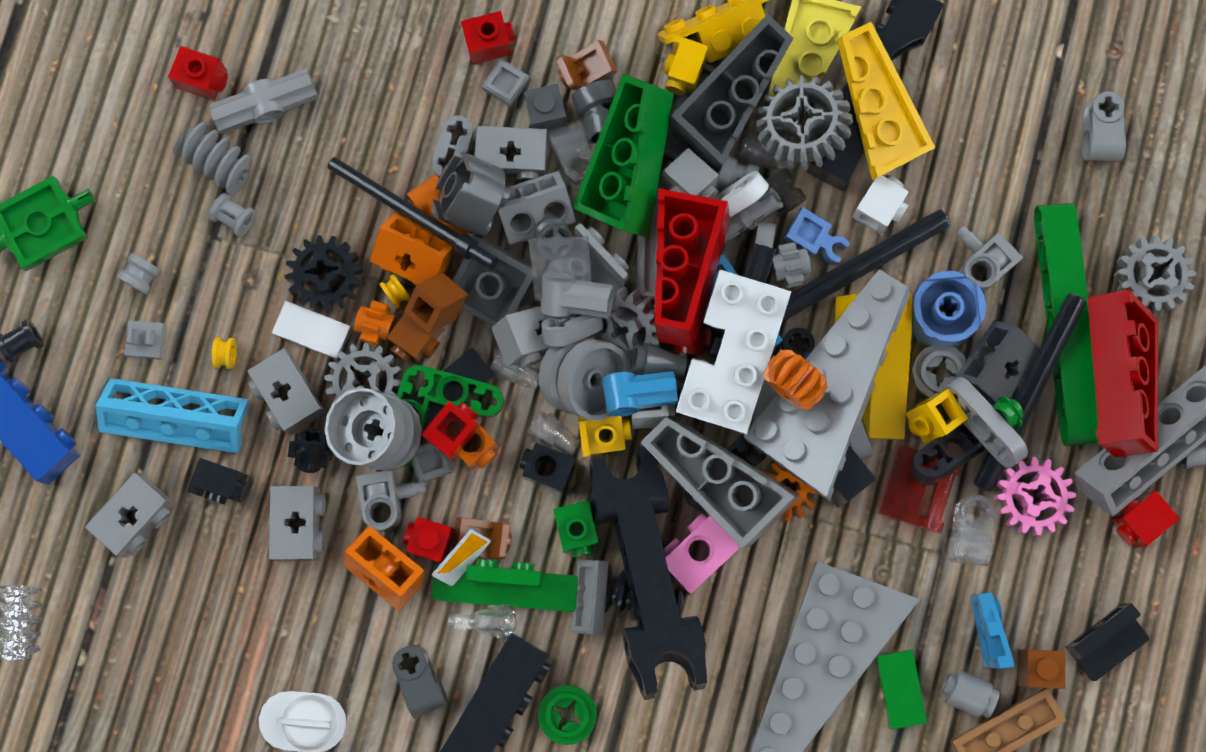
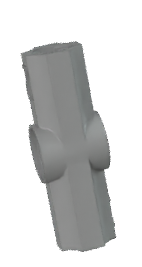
(263, 101)

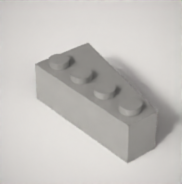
(725, 485)

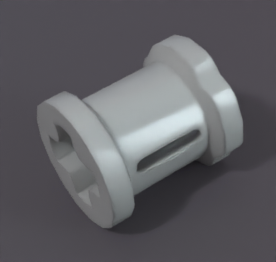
(224, 207)

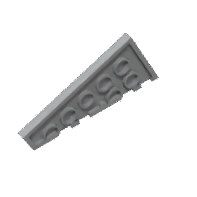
(815, 440)

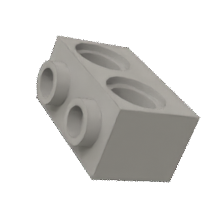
(531, 199)

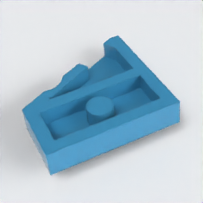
(990, 631)

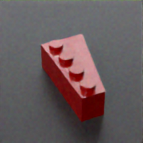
(687, 258)
(1125, 373)

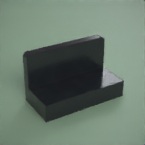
(1108, 641)

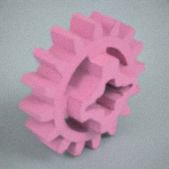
(1041, 482)

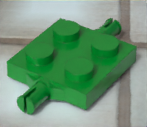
(42, 222)

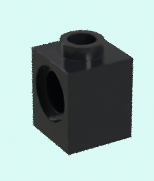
(564, 467)

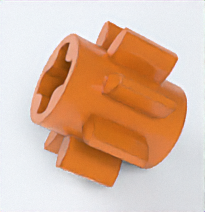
(374, 322)

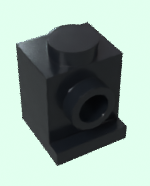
(218, 482)

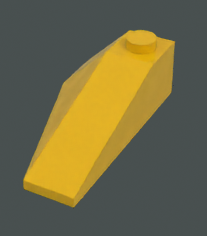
(888, 401)

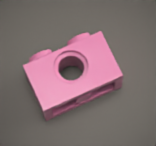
(692, 573)

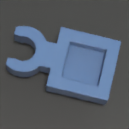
(812, 233)

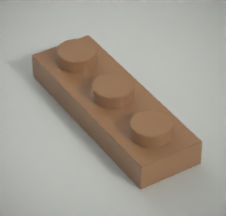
(1013, 725)

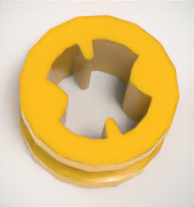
(394, 291)
(224, 353)

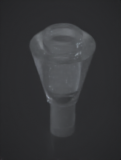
(493, 621)

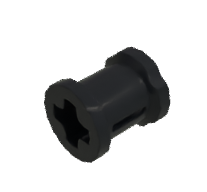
(20, 341)

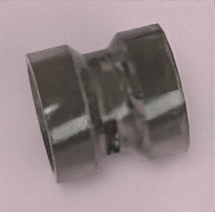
(783, 184)

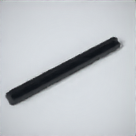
(866, 262)
(1036, 379)

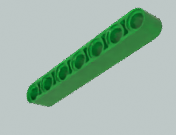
(1062, 274)

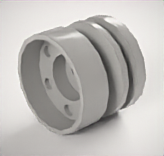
(356, 424)

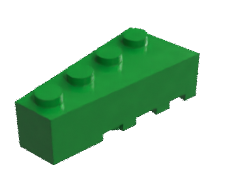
(628, 158)

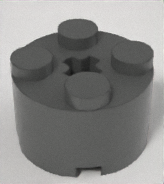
(470, 194)

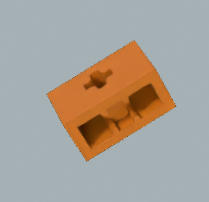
(410, 250)
(383, 568)

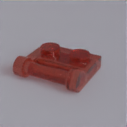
(904, 494)

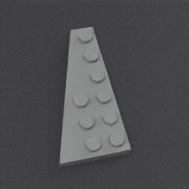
(831, 645)

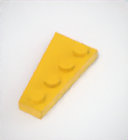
(883, 109)

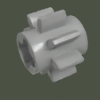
(791, 265)

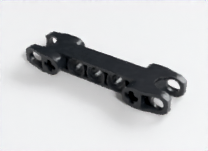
(660, 630)

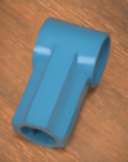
(629, 393)

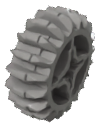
(776, 121)

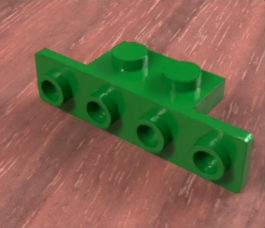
(515, 586)

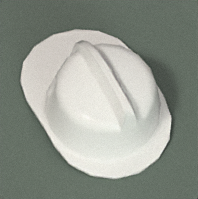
(302, 721)

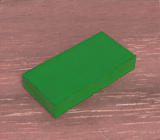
(901, 689)

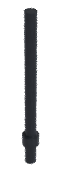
(463, 244)

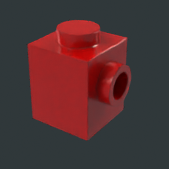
(488, 37)
(198, 73)
(1145, 519)
(428, 539)

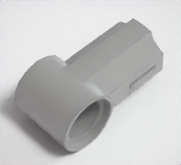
(565, 296)

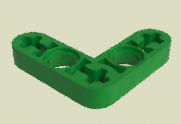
(434, 393)

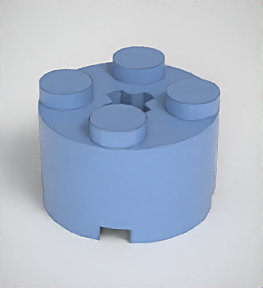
(958, 295)

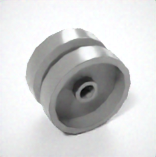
(574, 374)

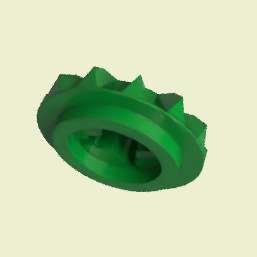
(550, 719)

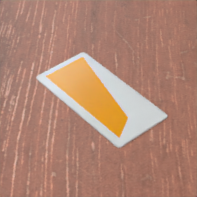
(462, 555)

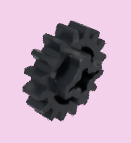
(338, 273)

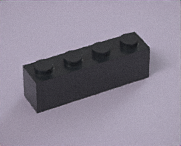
(499, 698)

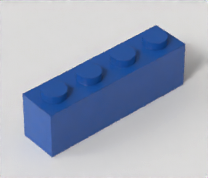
(30, 434)

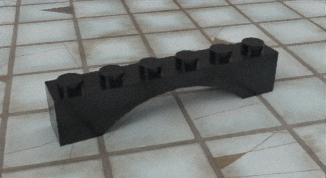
(903, 32)

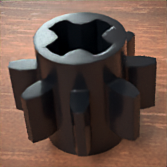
(310, 450)

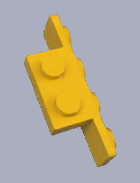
(718, 27)

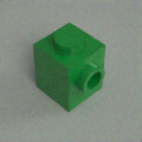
(576, 528)

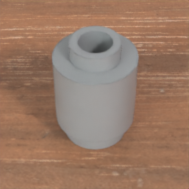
(970, 694)

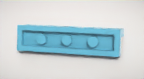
(168, 420)

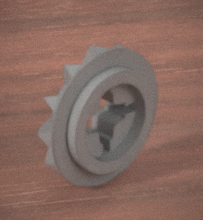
(930, 359)

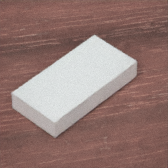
(311, 330)

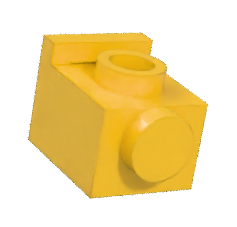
(684, 66)
(927, 421)
(590, 438)

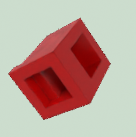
(438, 434)

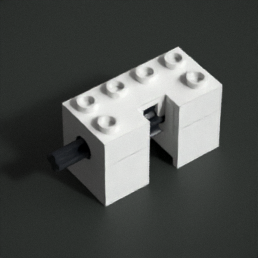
(751, 321)

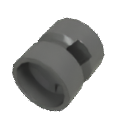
(594, 104)

